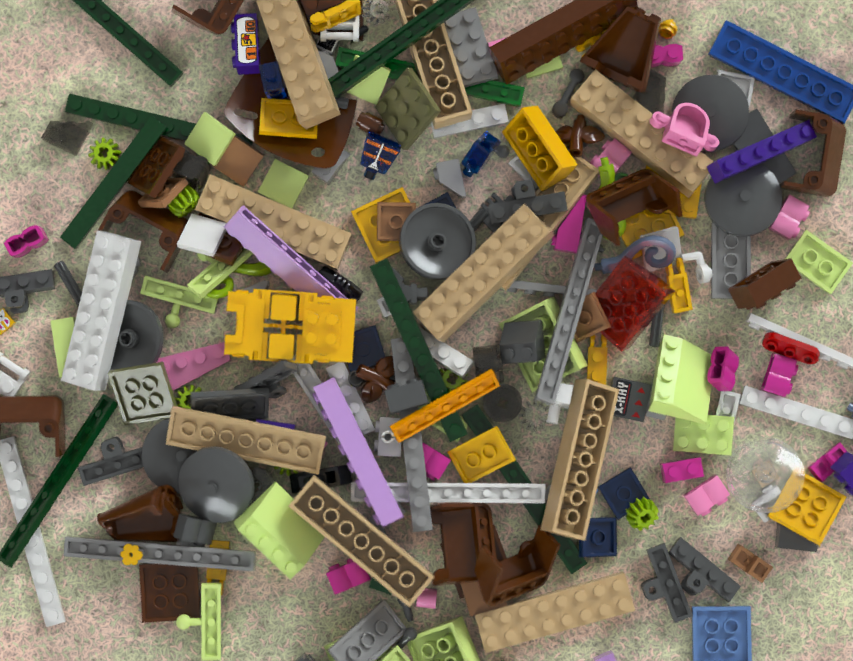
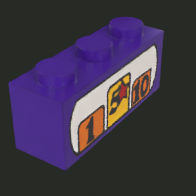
(246, 43)

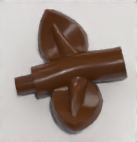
(578, 134)
(377, 378)

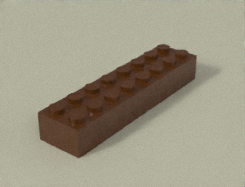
(554, 35)

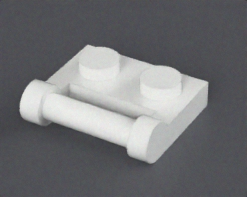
(352, 24)
(9, 385)

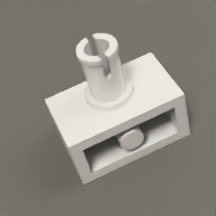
(562, 401)
(387, 443)

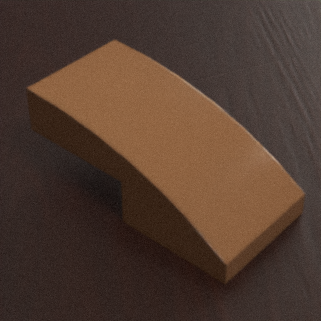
(750, 563)

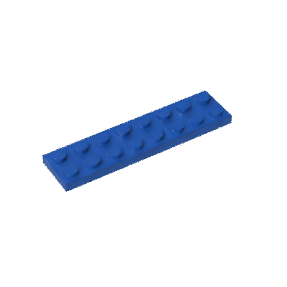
(783, 71)

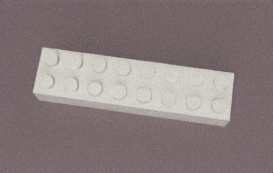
(101, 310)

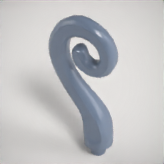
(608, 264)

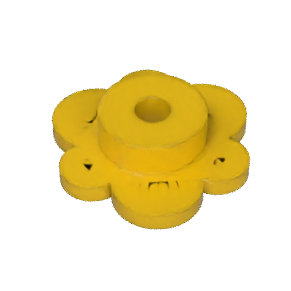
(126, 554)

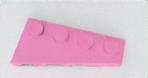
(194, 363)

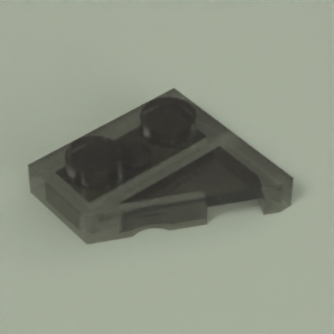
(654, 96)
(67, 135)

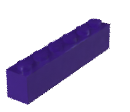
(761, 151)

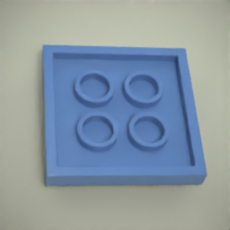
(721, 633)

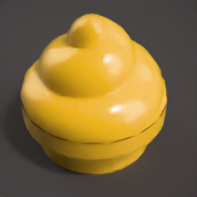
(668, 29)

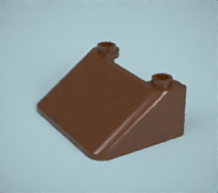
(463, 533)

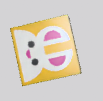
(6, 321)

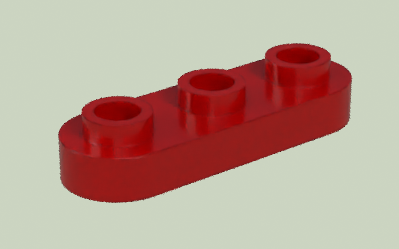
(791, 348)

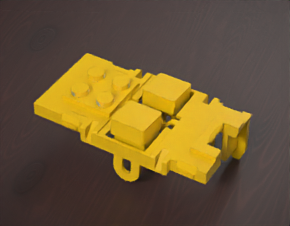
(325, 327)

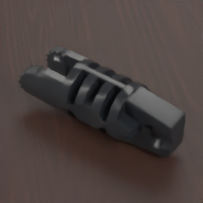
(345, 286)

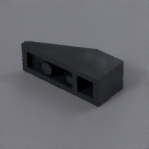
(330, 476)

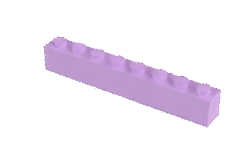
(278, 255)
(358, 452)

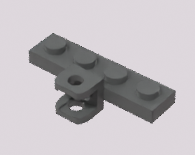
(539, 205)
(17, 287)
(270, 378)
(115, 462)
(702, 572)
(666, 584)

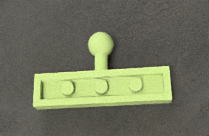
(214, 273)
(177, 295)
(209, 621)

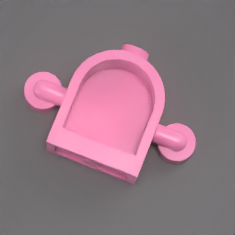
(686, 129)

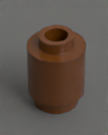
(370, 122)

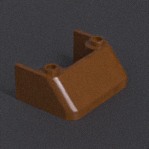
(214, 22)
(825, 180)
(629, 197)
(158, 217)
(44, 410)
(518, 574)

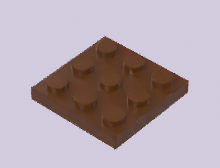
(157, 167)
(169, 592)

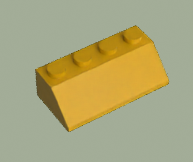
(539, 147)

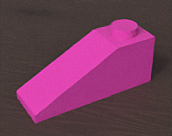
(569, 232)

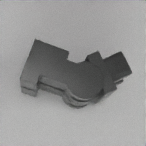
(411, 292)

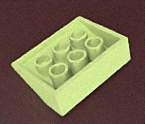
(547, 312)
(681, 380)
(279, 531)
(444, 643)

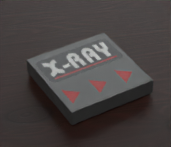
(631, 399)

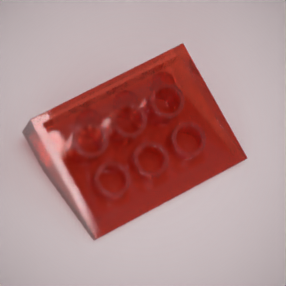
(631, 301)

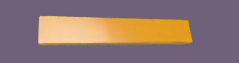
(444, 406)

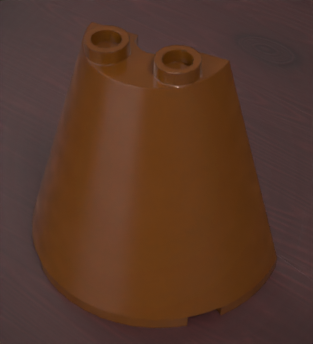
(626, 49)
(145, 517)

